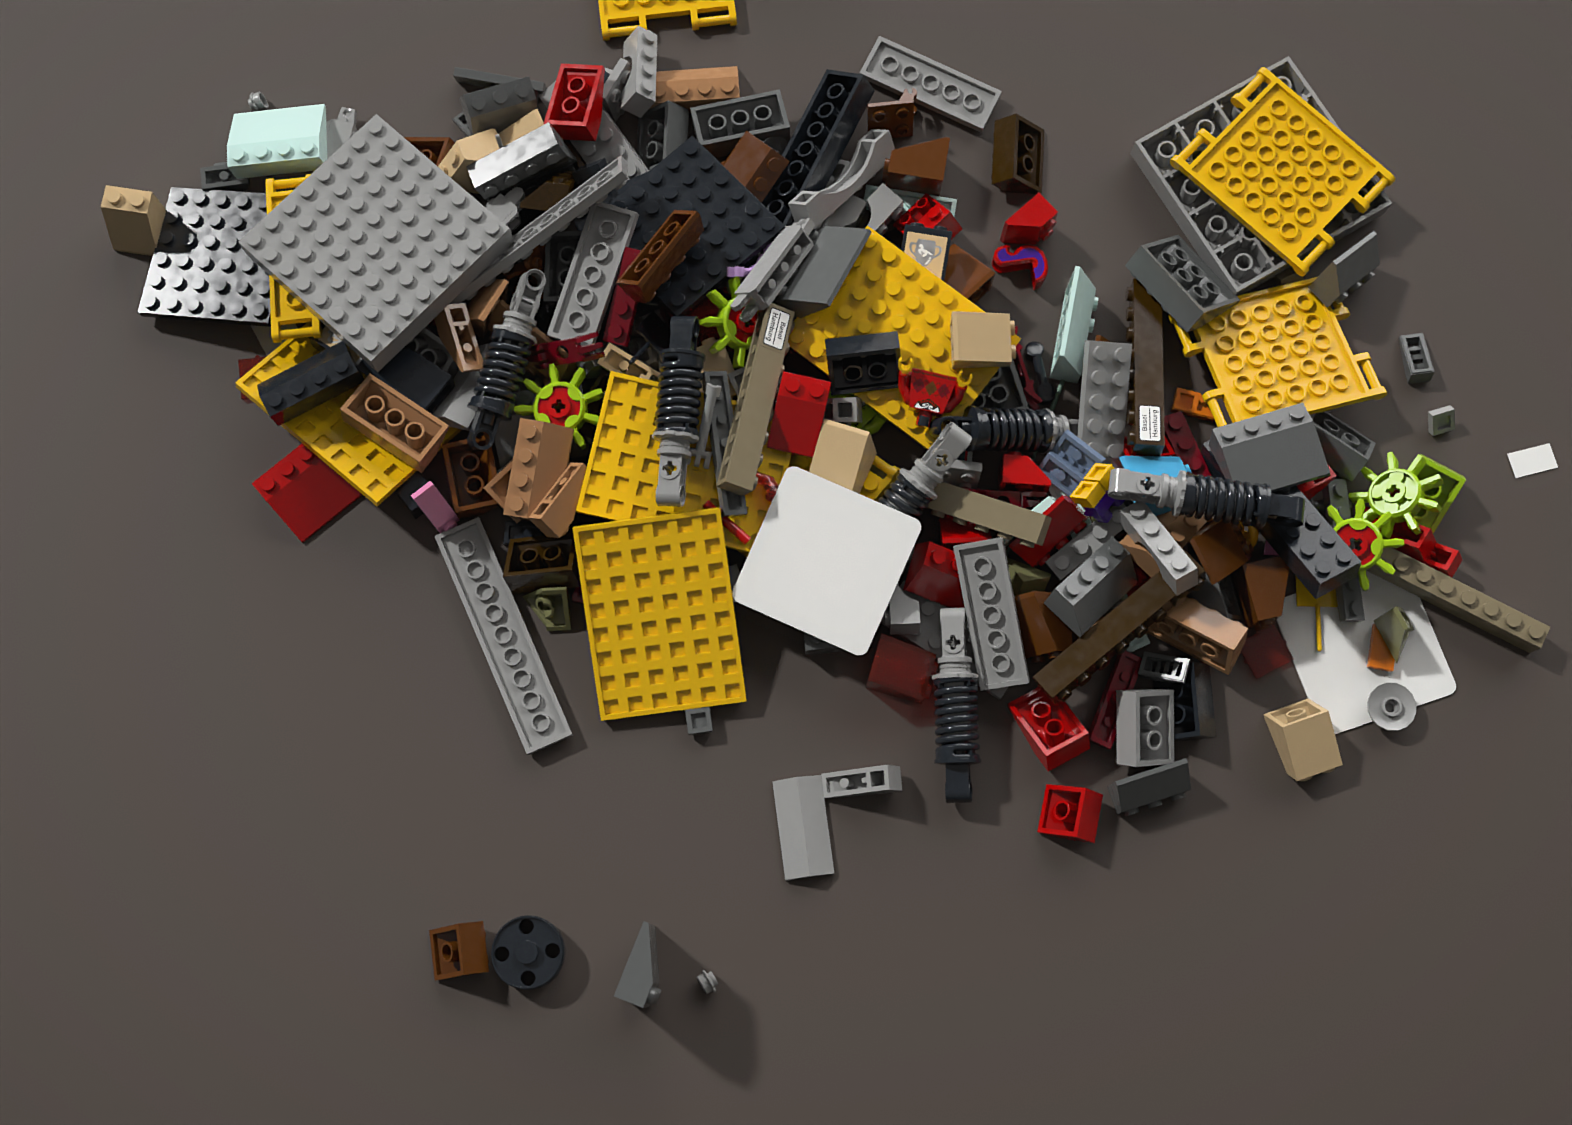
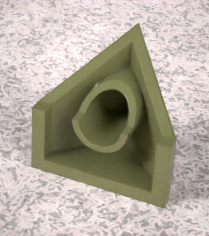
(1026, 578)
(551, 607)
(1394, 629)

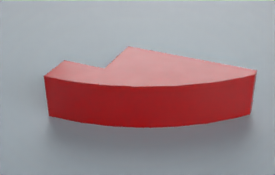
(1425, 548)

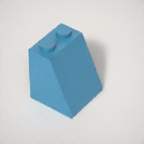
(1154, 465)

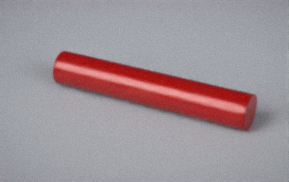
(730, 525)

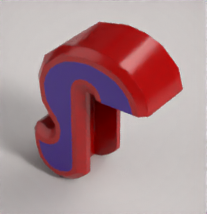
(1023, 258)

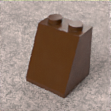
(917, 167)
(968, 274)
(1261, 591)
(1041, 629)

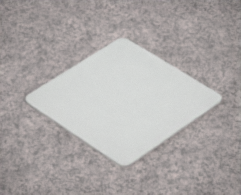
(826, 560)
(1339, 673)

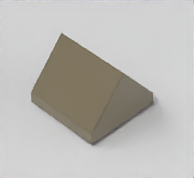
(1287, 276)

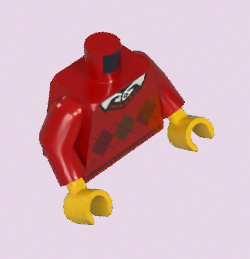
(930, 392)

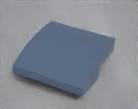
(1069, 462)

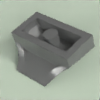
(221, 178)

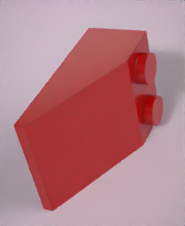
(577, 102)
(798, 414)
(1049, 728)

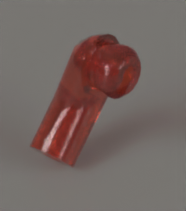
(769, 484)

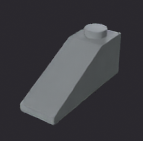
(862, 781)

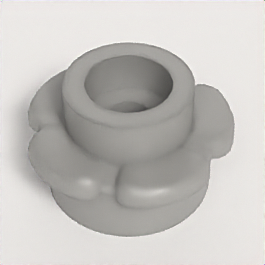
(258, 102)
(707, 981)

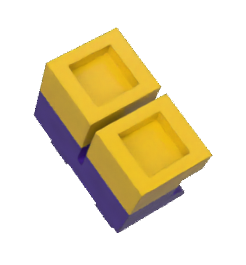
(1093, 493)

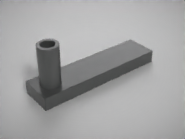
(486, 79)

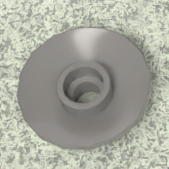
(1401, 701)

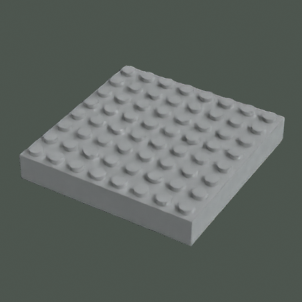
(1214, 233)
(377, 242)

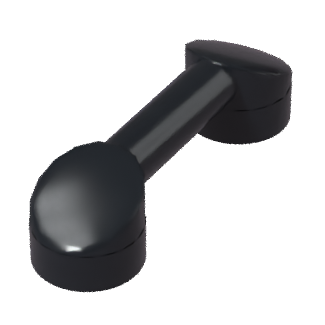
(1034, 352)

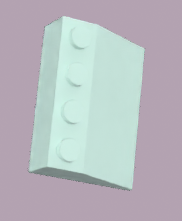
(277, 141)
(1074, 327)

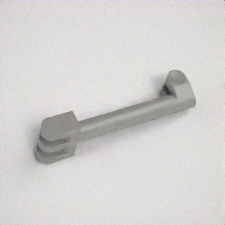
(699, 452)

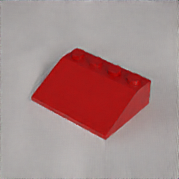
(305, 492)

